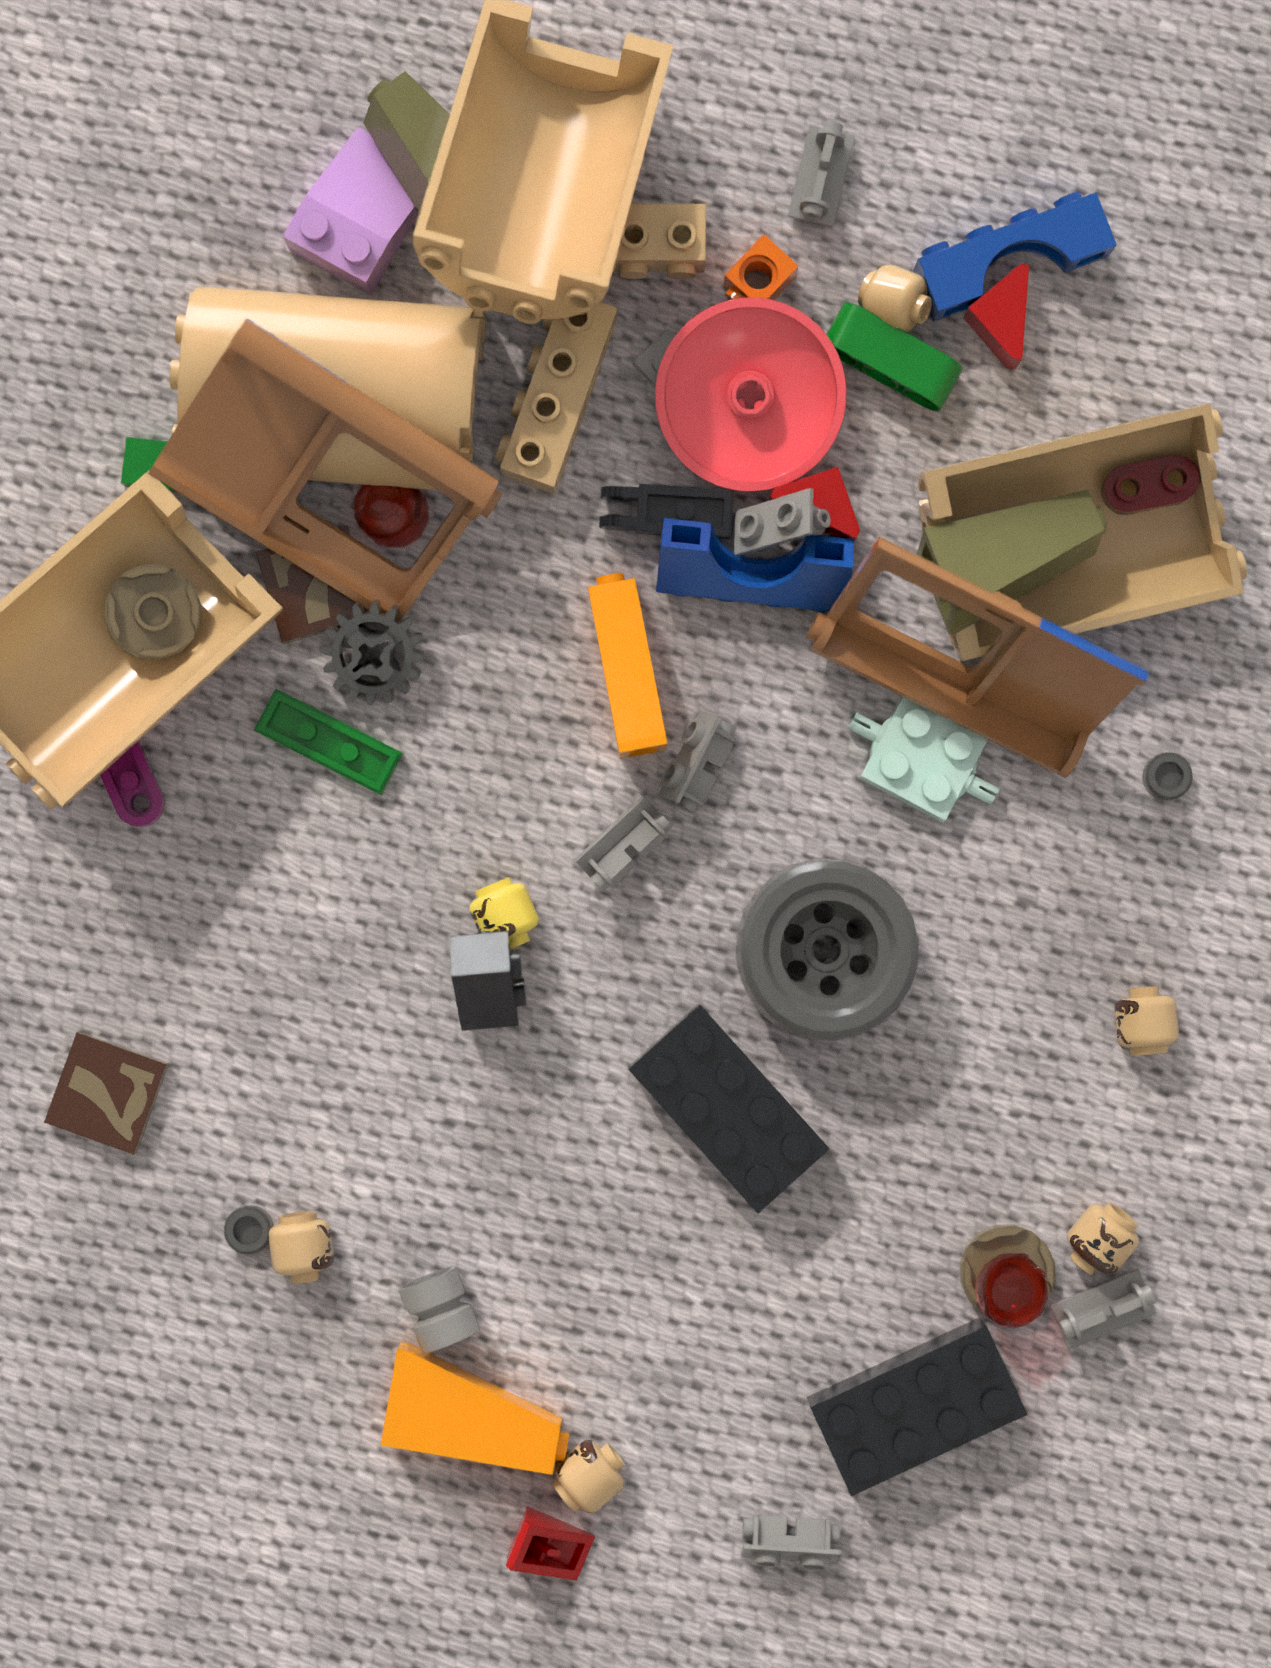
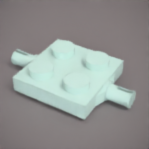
(923, 759)

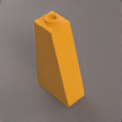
(627, 666)
(464, 1417)

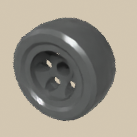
(887, 944)

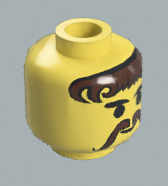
(505, 908)

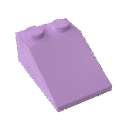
(353, 216)

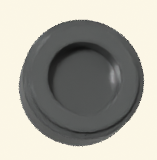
(1167, 776)
(248, 1229)

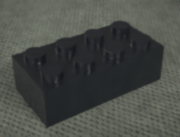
(728, 1108)
(916, 1406)

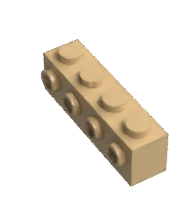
(663, 240)
(556, 397)

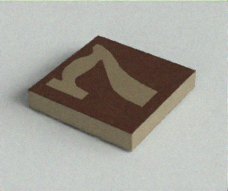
(306, 601)
(106, 1093)

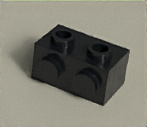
(486, 980)

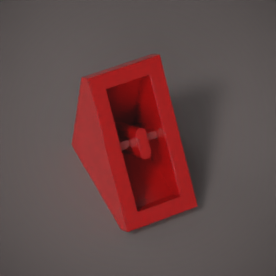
(1000, 316)
(828, 494)
(548, 1547)

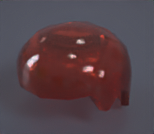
(391, 514)
(1011, 1290)

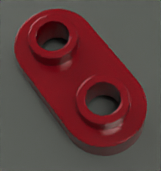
(1151, 484)

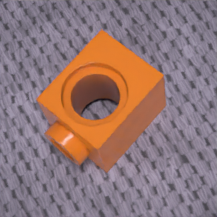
(763, 257)

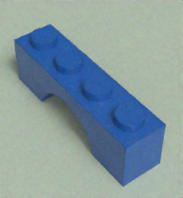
(1068, 235)
(701, 566)

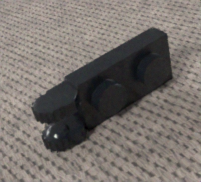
(671, 502)

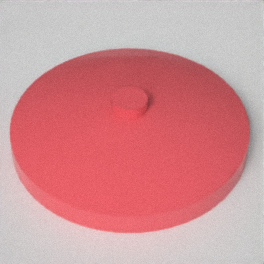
(750, 394)

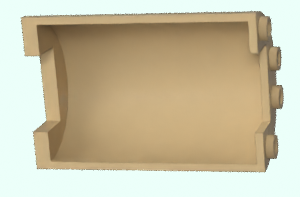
(537, 168)
(399, 353)
(1144, 559)
(65, 684)

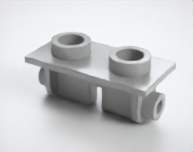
(821, 174)
(778, 522)
(704, 741)
(633, 832)
(1104, 1309)
(808, 1546)

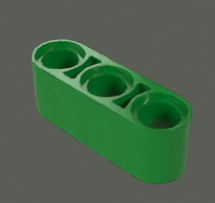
(893, 357)

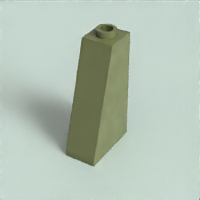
(407, 130)
(1014, 548)

